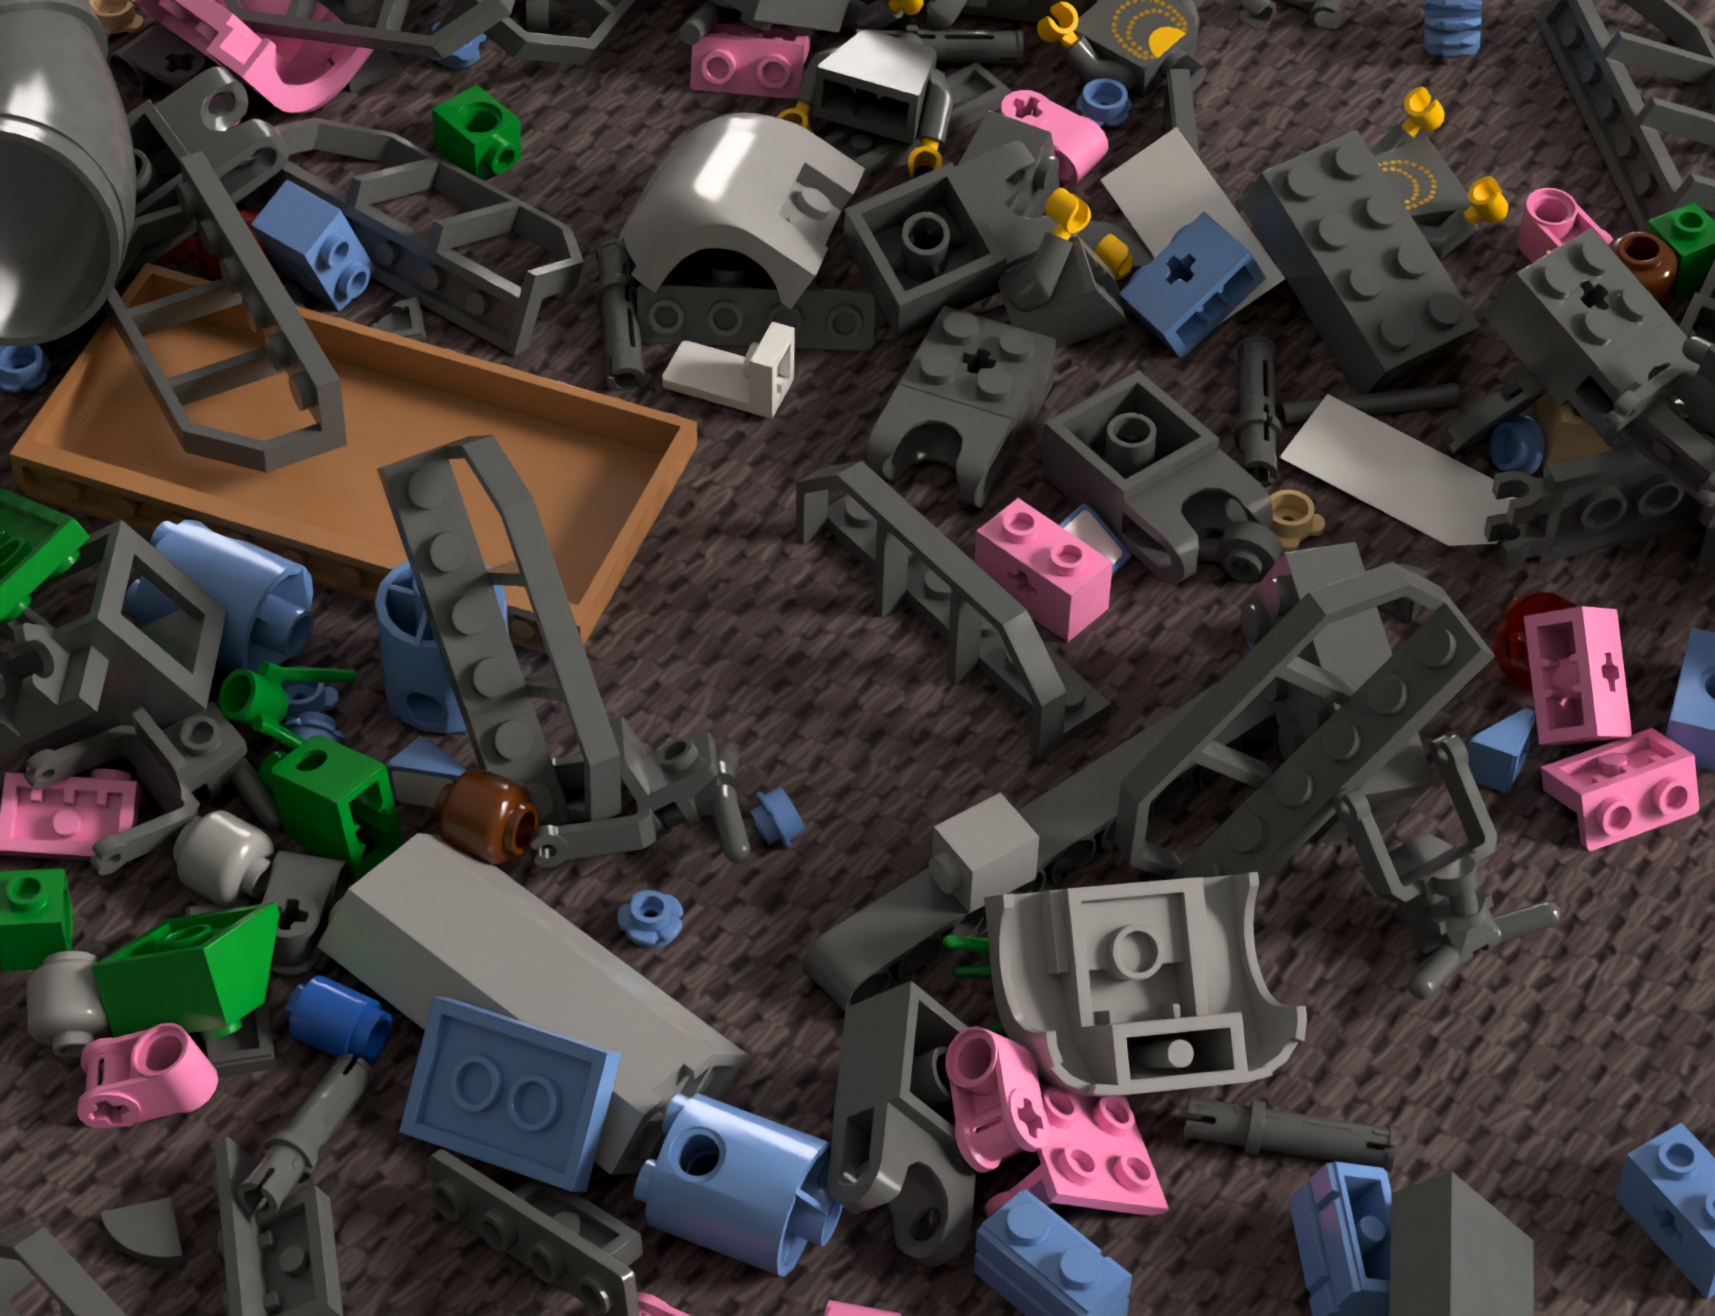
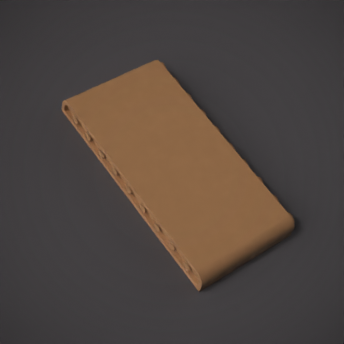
(584, 456)

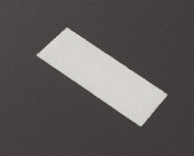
(1170, 189)
(1395, 474)

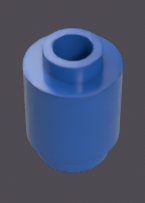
(338, 1020)

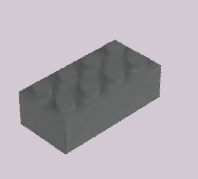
(1358, 264)
(1348, 648)

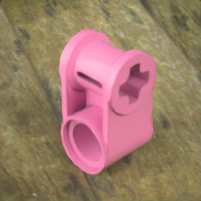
(1076, 139)
(1552, 220)
(146, 1075)
(996, 1095)

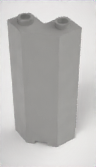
(468, 932)

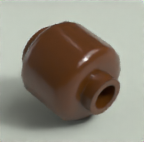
(1650, 262)
(486, 815)

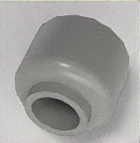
(223, 858)
(65, 1004)

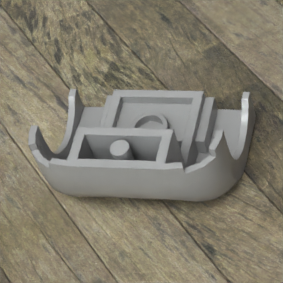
(746, 189)
(1139, 985)

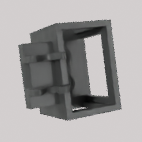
(102, 666)

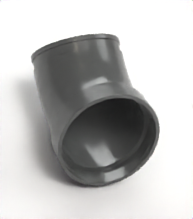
(62, 170)

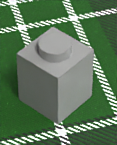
(984, 852)

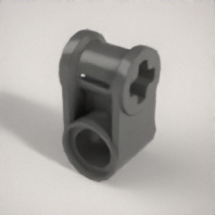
(156, 64)
(305, 894)

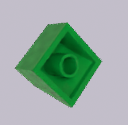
(191, 972)

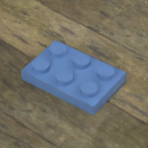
(510, 1093)

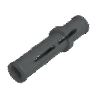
(969, 46)
(618, 303)
(1257, 428)
(1288, 1133)
(293, 1152)

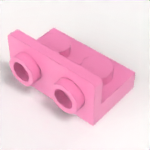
(749, 60)
(1625, 787)
(67, 815)

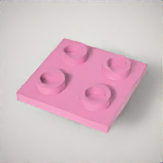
(1090, 1158)

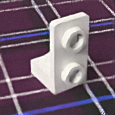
(740, 382)

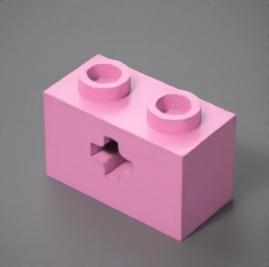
(1045, 569)
(1577, 676)

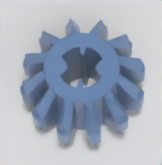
(1452, 27)

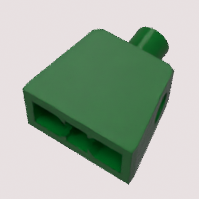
(328, 795)

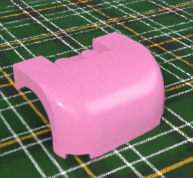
(280, 69)

